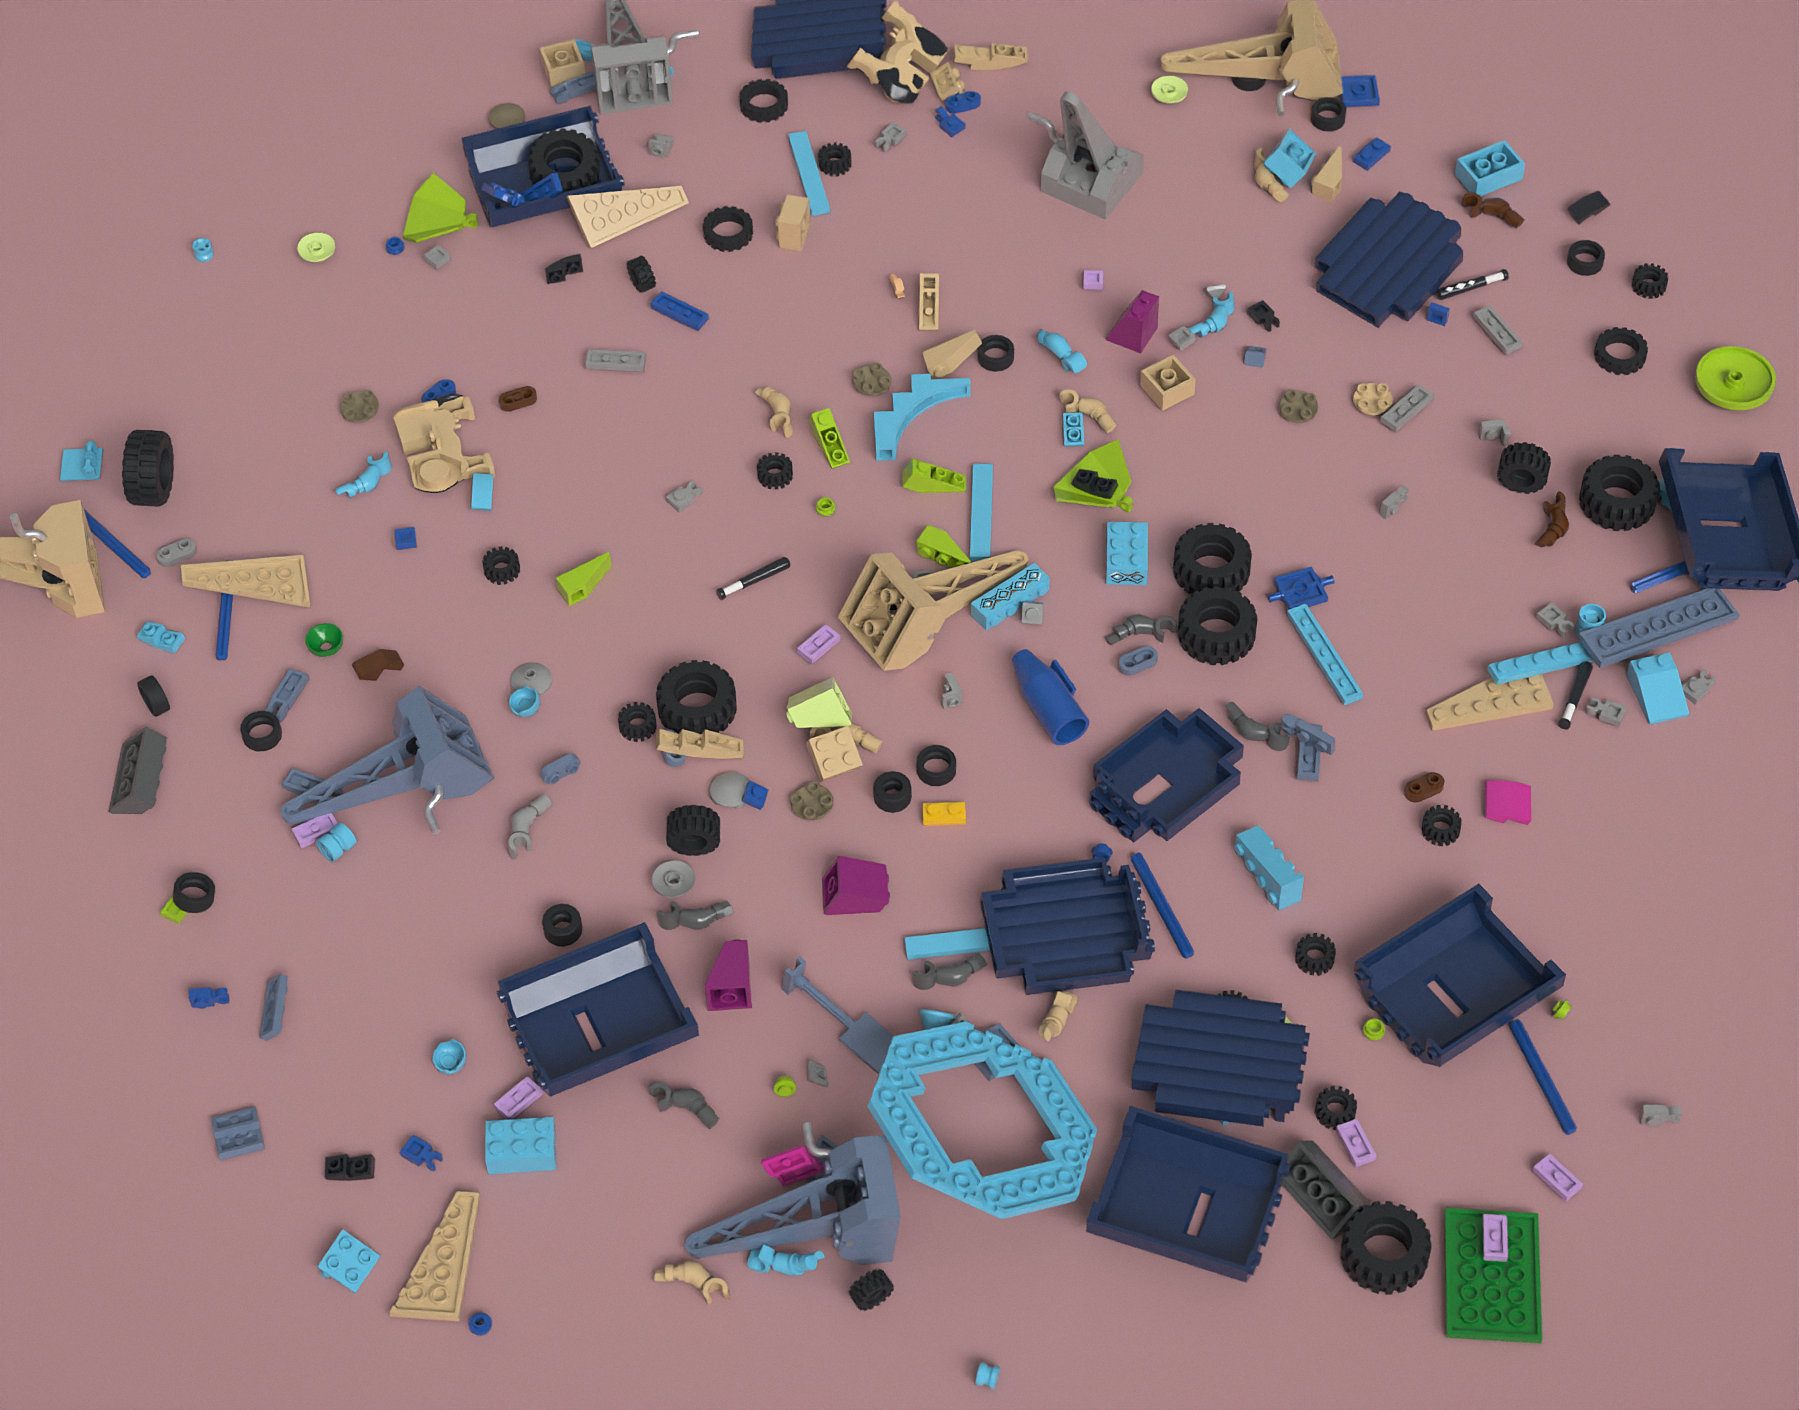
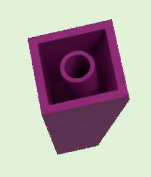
(1136, 323)
(855, 887)
(730, 979)

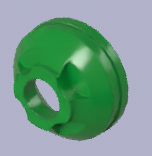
(324, 634)

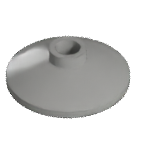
(540, 677)
(673, 872)

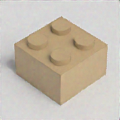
(562, 62)
(793, 222)
(1167, 382)
(834, 754)

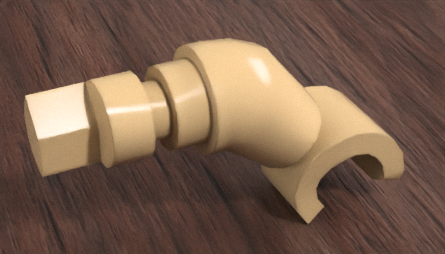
(1266, 180)
(1088, 406)
(781, 408)
(867, 740)
(1055, 1020)
(693, 1273)

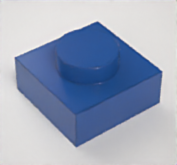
(1438, 314)
(405, 538)
(755, 795)

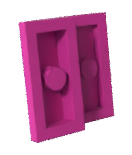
(1507, 801)
(792, 1165)

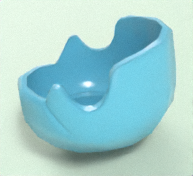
(524, 702)
(449, 1057)

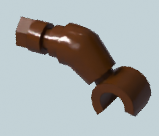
(1493, 206)
(1558, 521)

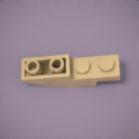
(993, 58)

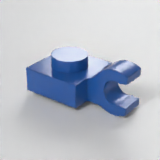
(950, 124)

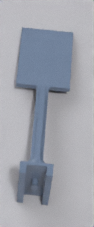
(863, 1037)

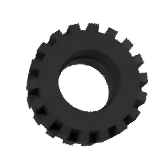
(1524, 467)
(693, 830)

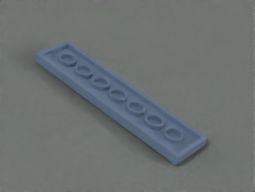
(1657, 626)

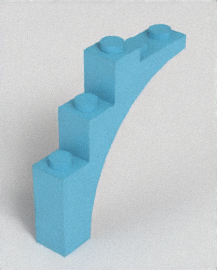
(906, 406)

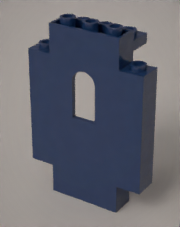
(1188, 754)

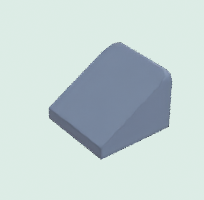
(1255, 356)

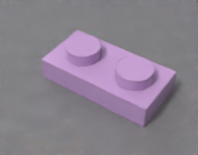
(818, 644)
(313, 829)
(518, 1098)
(1356, 1143)
(1557, 1177)
(1495, 1237)

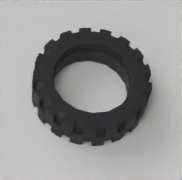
(763, 113)
(728, 243)
(1623, 336)

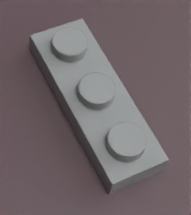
(1497, 330)
(616, 360)
(1407, 408)

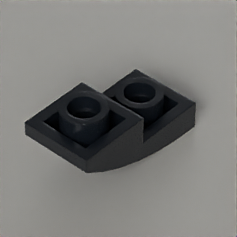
(1587, 206)
(568, 265)
(1093, 484)
(349, 1169)

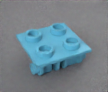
(82, 463)
(348, 1261)

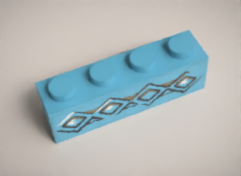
(1009, 596)

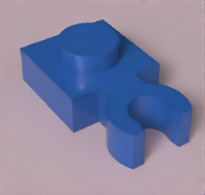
(206, 997)
(420, 1151)

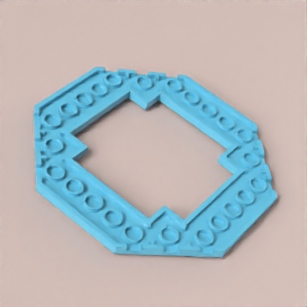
(925, 1159)

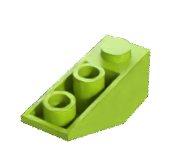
(828, 438)
(931, 478)
(940, 547)
(582, 580)

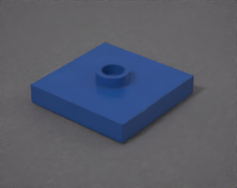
(1360, 91)

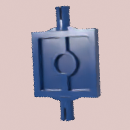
(508, 195)
(1301, 588)

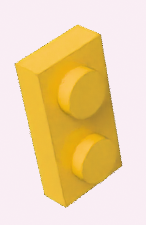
(944, 813)

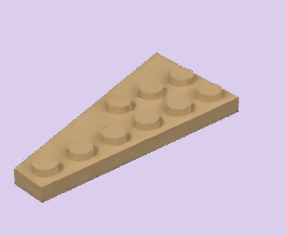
(614, 213)
(268, 579)
(1491, 702)
(442, 1270)

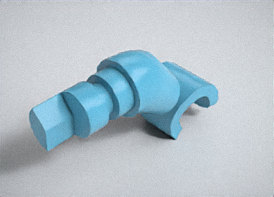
(1217, 319)
(1061, 348)
(369, 479)
(782, 1262)

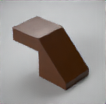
(372, 665)

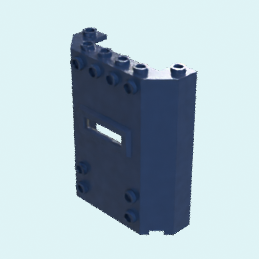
(503, 159)
(1747, 557)
(1471, 961)
(623, 996)
(1158, 1183)

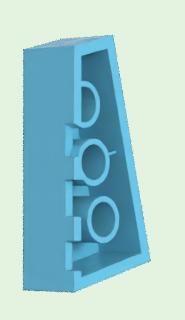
(1269, 867)

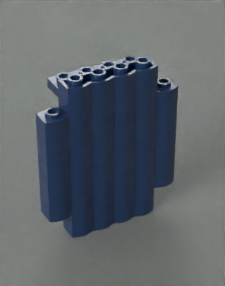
(816, 35)
(1389, 259)
(1067, 925)
(1220, 1058)

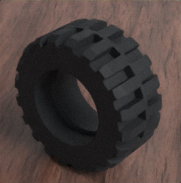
(565, 145)
(147, 467)
(1624, 474)
(1212, 541)
(1217, 646)
(691, 679)
(1393, 1222)

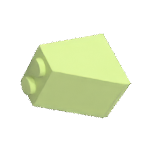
(819, 706)

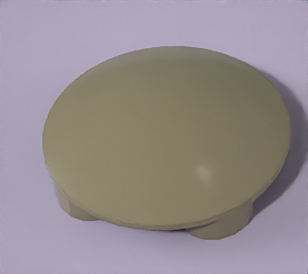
(506, 115)
(872, 379)
(359, 406)
(1298, 406)
(812, 801)

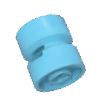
(1589, 617)
(333, 844)

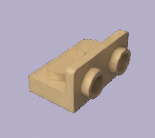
(947, 81)

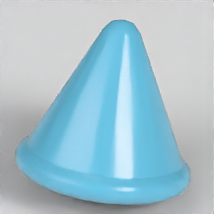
(935, 1019)

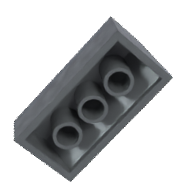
(138, 773)
(1322, 1188)

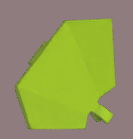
(436, 211)
(1109, 464)

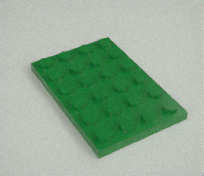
(1492, 1296)

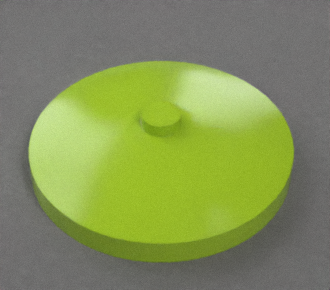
(1735, 378)

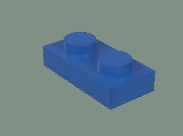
(1371, 153)

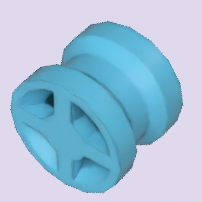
(202, 249)
(987, 1375)

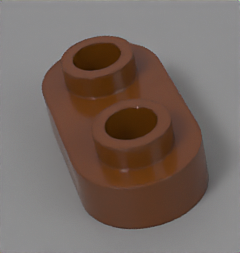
(517, 398)
(1426, 787)

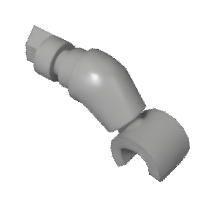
(521, 824)

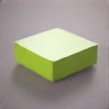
(172, 912)

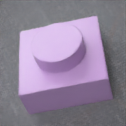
(1093, 279)

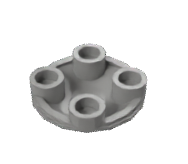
(728, 790)

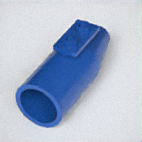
(1050, 697)

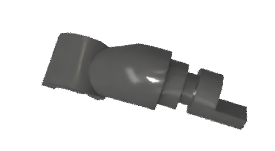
(1142, 625)
(1256, 731)
(693, 918)
(947, 975)
(685, 1098)

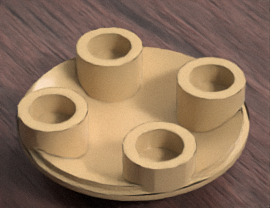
(1372, 398)

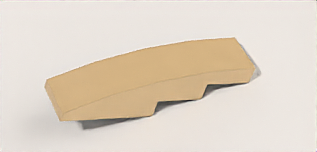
(703, 745)

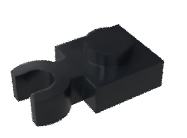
(1264, 314)

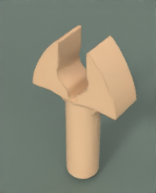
(898, 286)

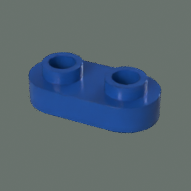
(962, 102)
(442, 388)

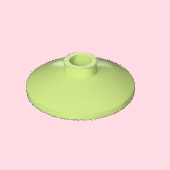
(1169, 89)
(316, 247)

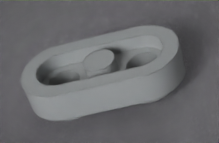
(176, 552)

